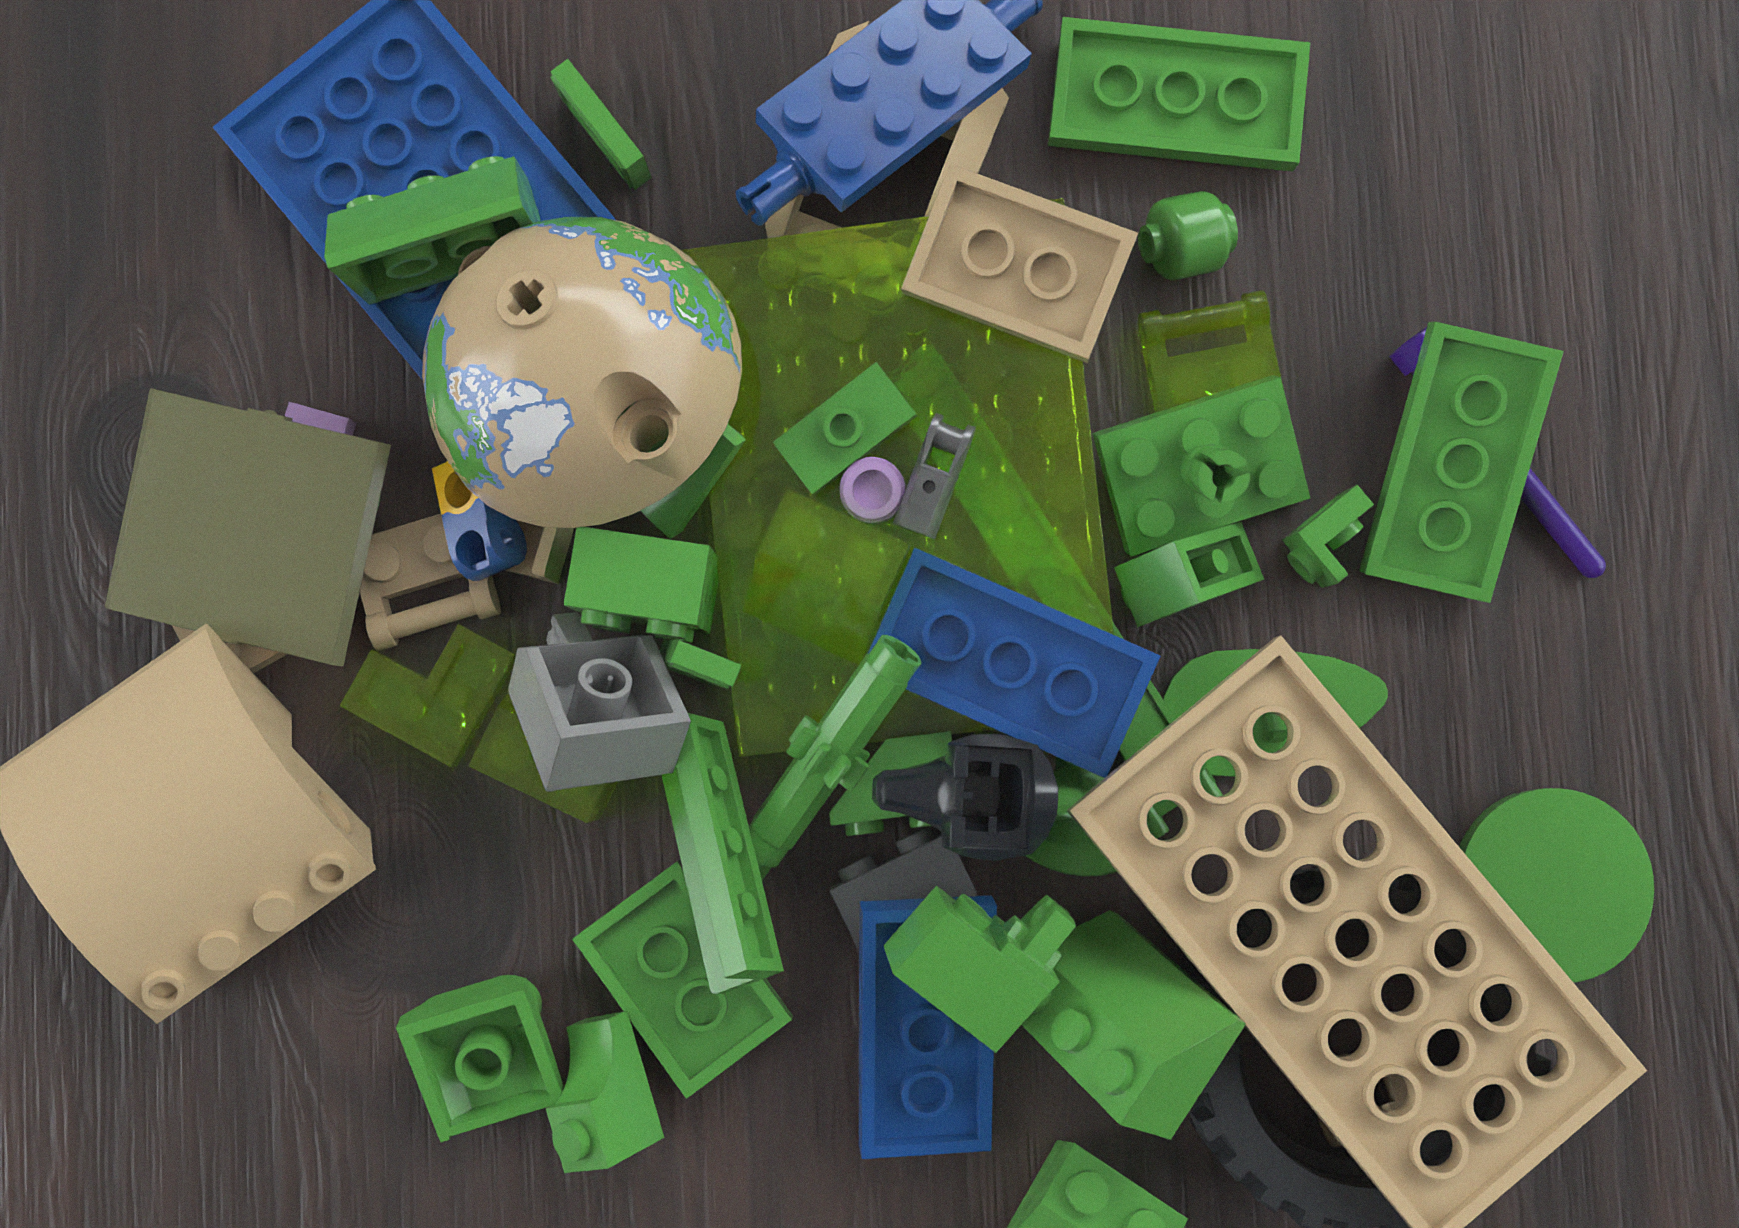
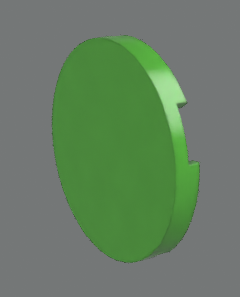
(1567, 874)

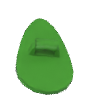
(1353, 688)

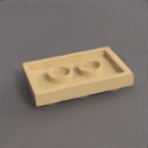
(1019, 262)

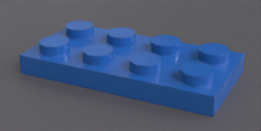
(1017, 662)
(919, 1071)

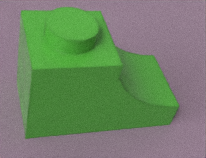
(606, 1099)

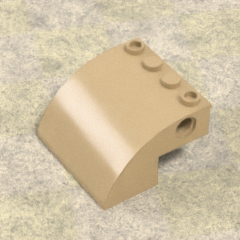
(178, 825)

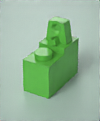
(978, 967)

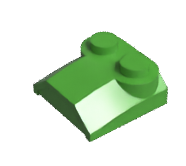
(481, 1054)

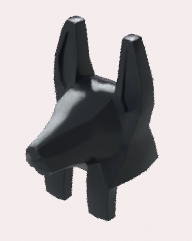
(985, 795)

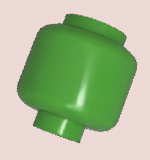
(1188, 235)

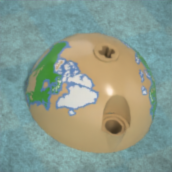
(548, 350)

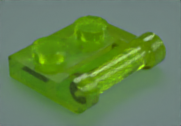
(1208, 371)

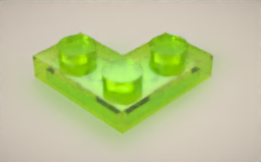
(436, 711)

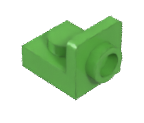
(1333, 525)

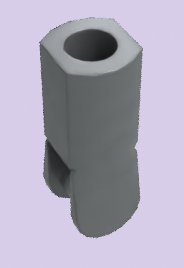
(930, 487)

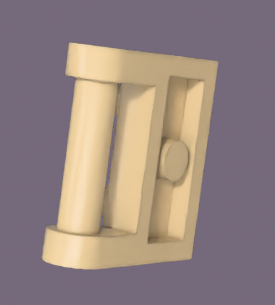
(409, 561)

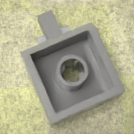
(596, 707)

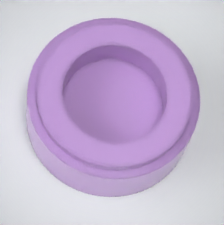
(872, 490)

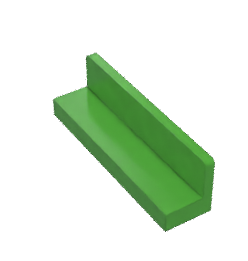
(720, 861)

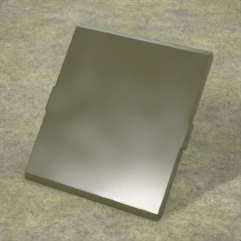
(247, 526)

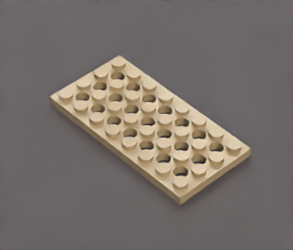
(1500, 949)

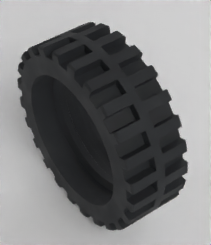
(1286, 1174)

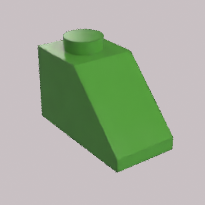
(1188, 573)

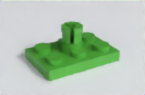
(1202, 465)

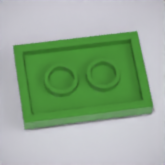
(657, 973)

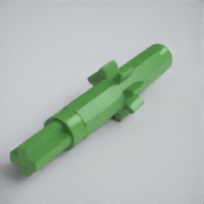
(831, 749)

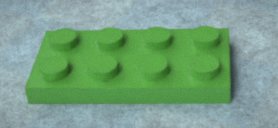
(1179, 94)
(1460, 461)

